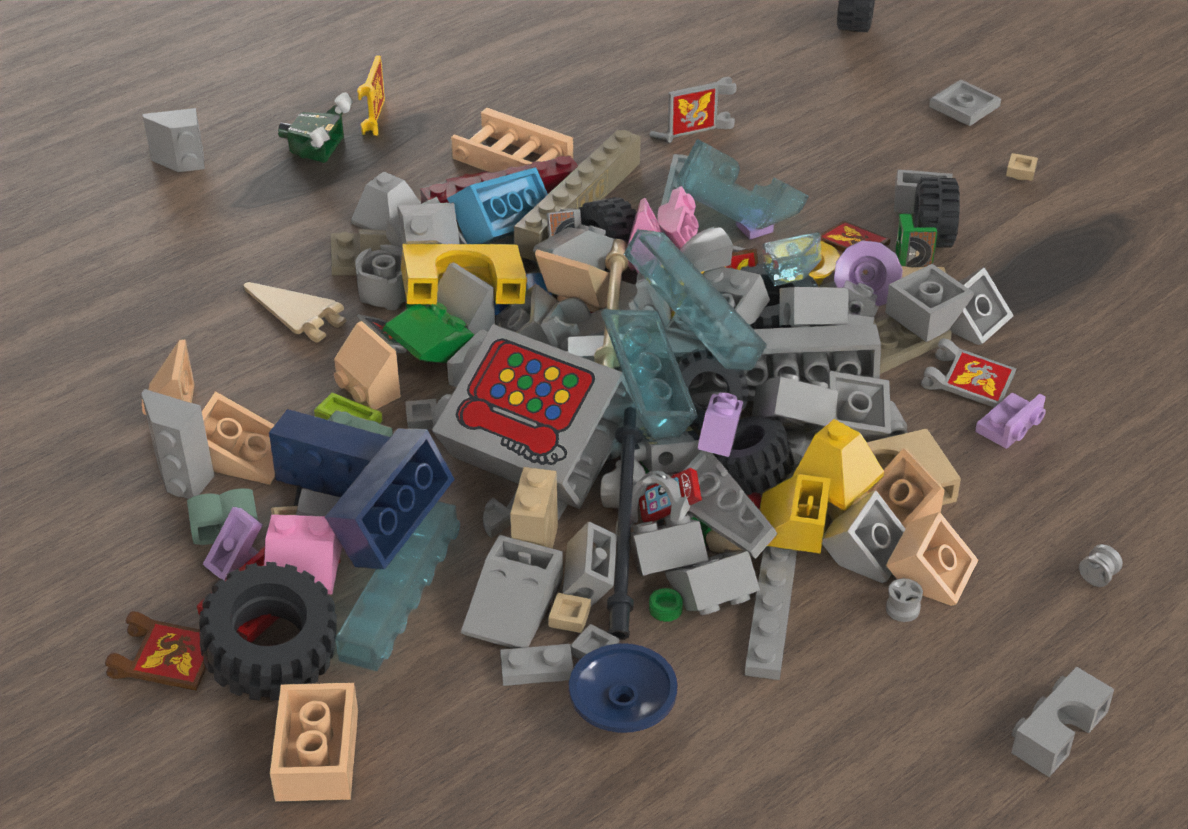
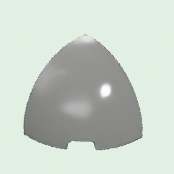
(709, 249)

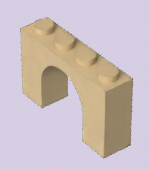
(925, 451)

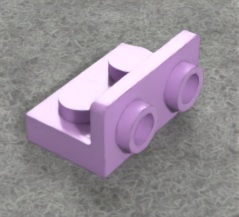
(1011, 419)

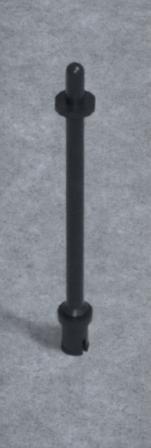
(620, 603)

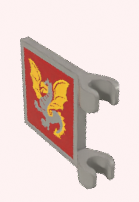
(696, 108)
(970, 375)

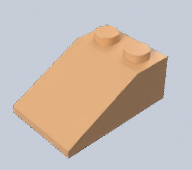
(574, 279)
(238, 440)

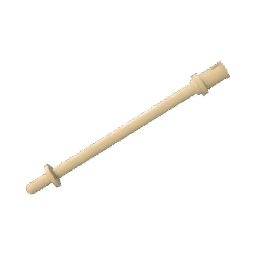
(616, 264)

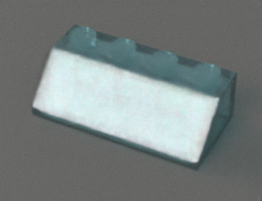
(650, 371)

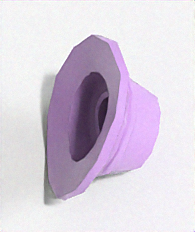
(874, 257)

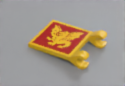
(375, 96)

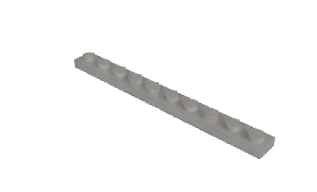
(775, 592)

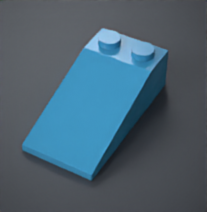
(495, 206)

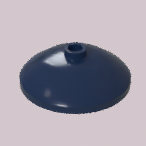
(623, 675)

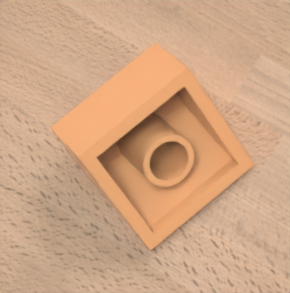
(367, 368)
(933, 558)

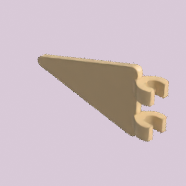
(298, 310)

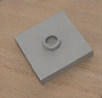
(965, 102)

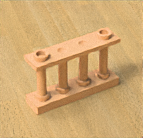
(509, 131)

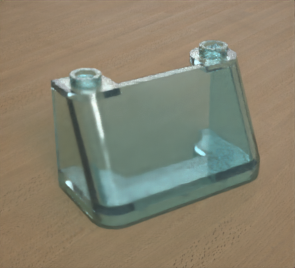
(711, 180)

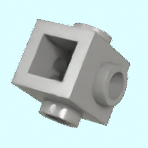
(862, 296)

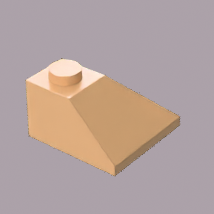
(174, 376)

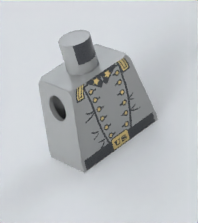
(668, 453)

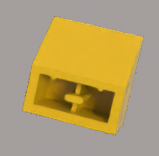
(797, 512)

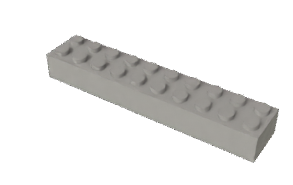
(794, 351)

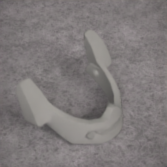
(679, 505)

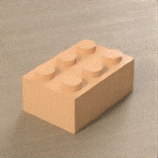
(314, 742)

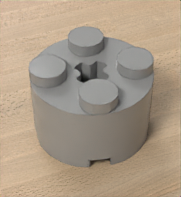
(380, 277)

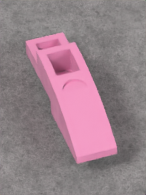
(678, 217)

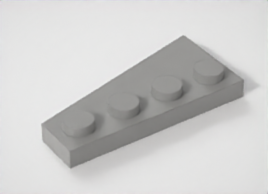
(728, 508)

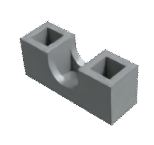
(1074, 701)

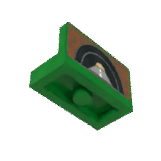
(914, 245)

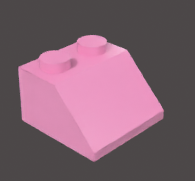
(304, 543)

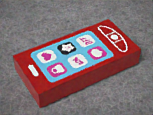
(656, 503)

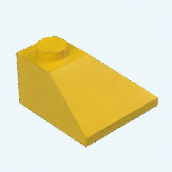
(846, 459)

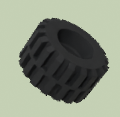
(855, 15)
(938, 207)
(611, 215)
(705, 361)
(758, 454)

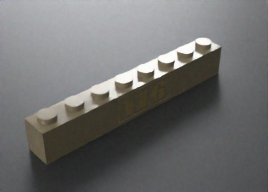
(587, 183)

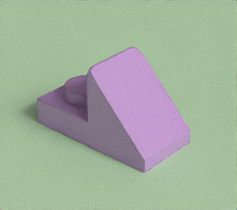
(233, 543)

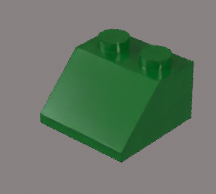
(429, 332)

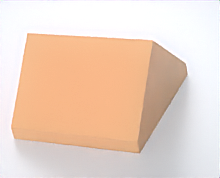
(909, 489)

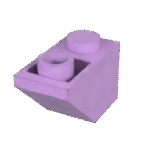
(720, 424)

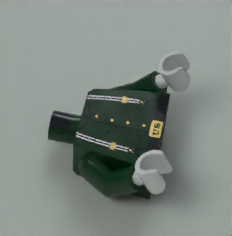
(316, 134)

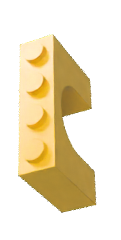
(493, 263)

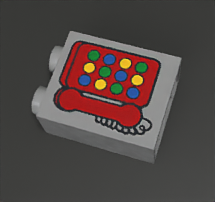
(533, 410)

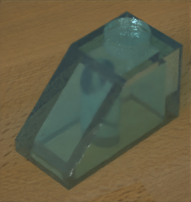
(792, 257)

